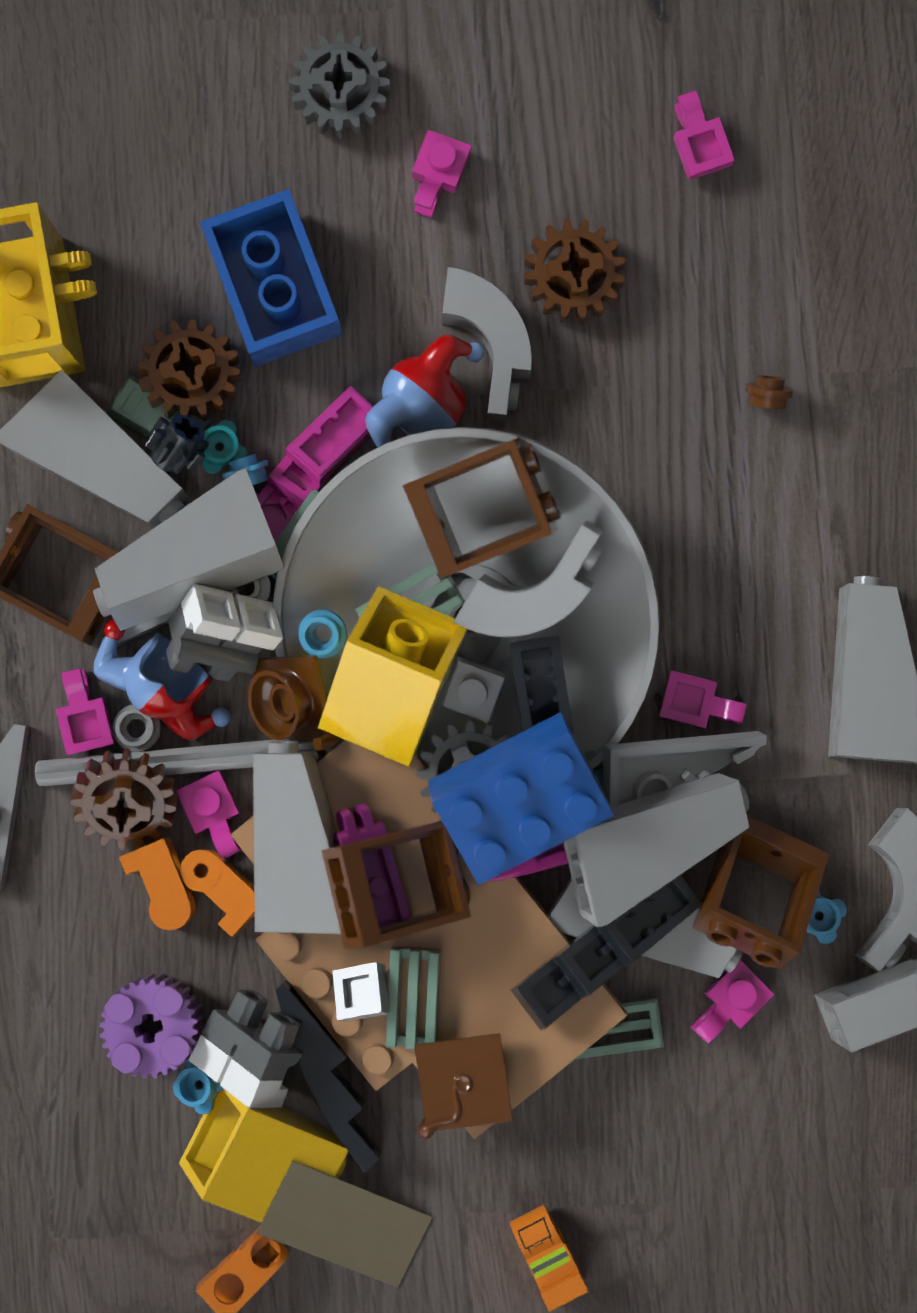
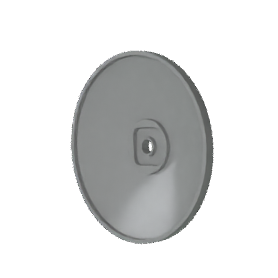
(367, 537)

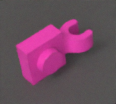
(701, 142)
(438, 168)
(692, 701)
(85, 721)
(210, 807)
(734, 997)

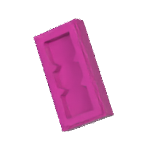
(331, 436)

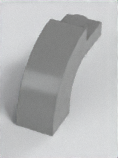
(494, 320)
(523, 610)
(898, 848)

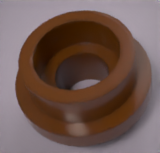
(768, 392)

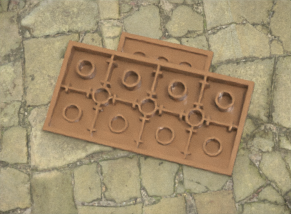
(479, 954)

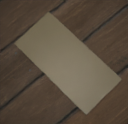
(344, 1224)

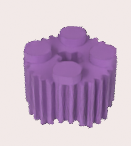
(128, 1041)

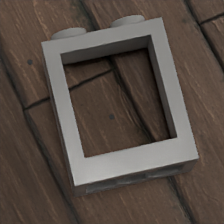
(871, 1006)

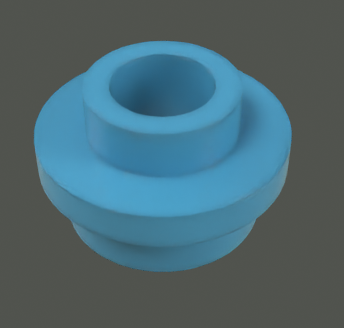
(310, 640)

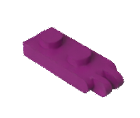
(379, 864)

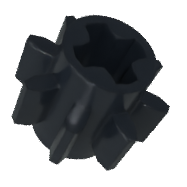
(177, 444)

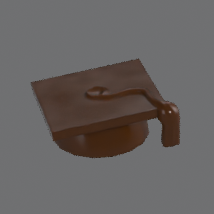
(289, 699)
(462, 1083)

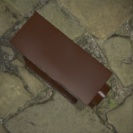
(437, 528)
(21, 535)
(780, 855)
(353, 895)

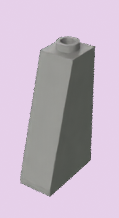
(85, 447)
(210, 543)
(873, 677)
(289, 833)
(652, 843)
(680, 947)

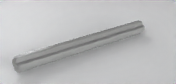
(176, 760)

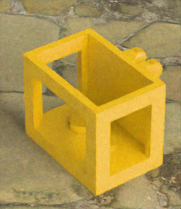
(38, 301)

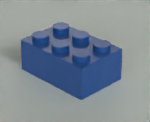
(271, 278)
(519, 798)

